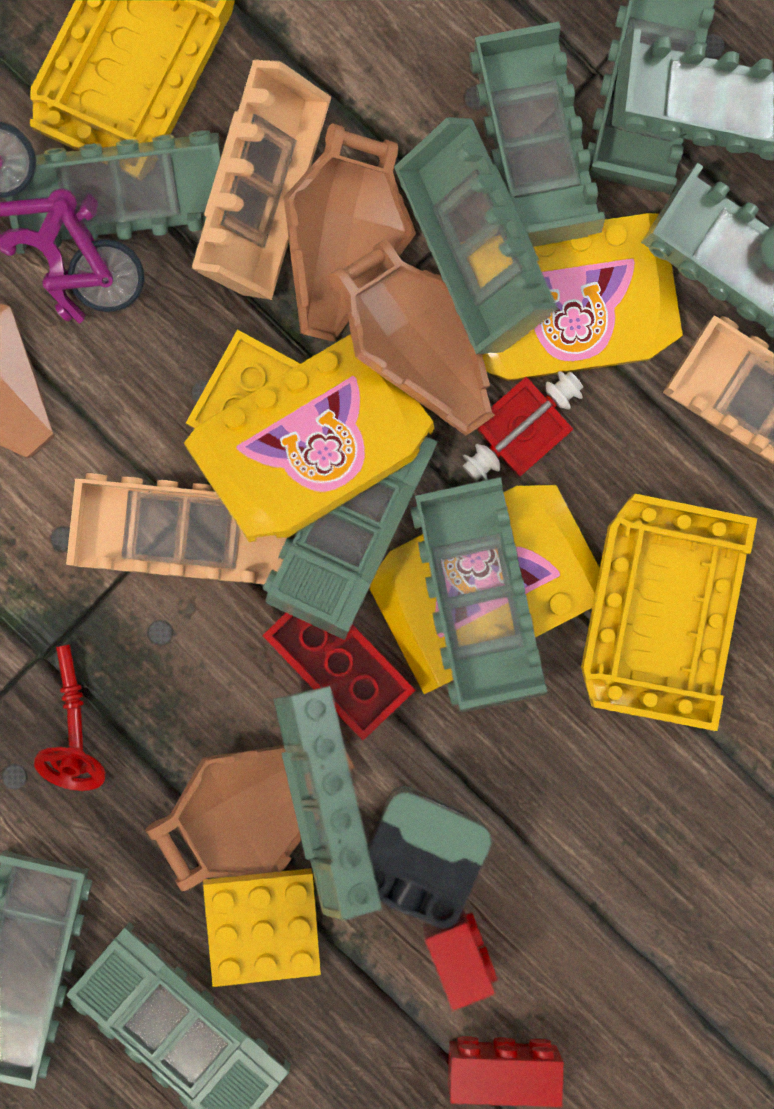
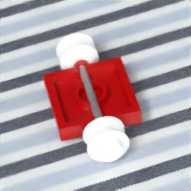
(524, 426)

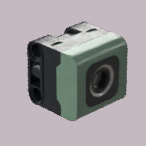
(426, 856)

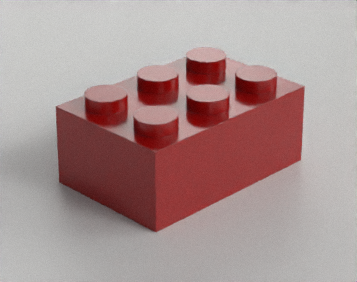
(460, 963)
(505, 1072)

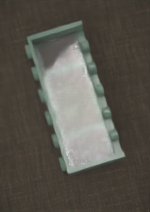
(36, 933)

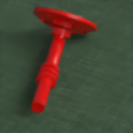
(73, 758)

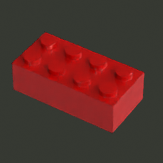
(360, 677)

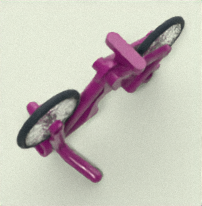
(100, 273)

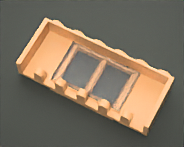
(261, 160)
(729, 384)
(164, 532)

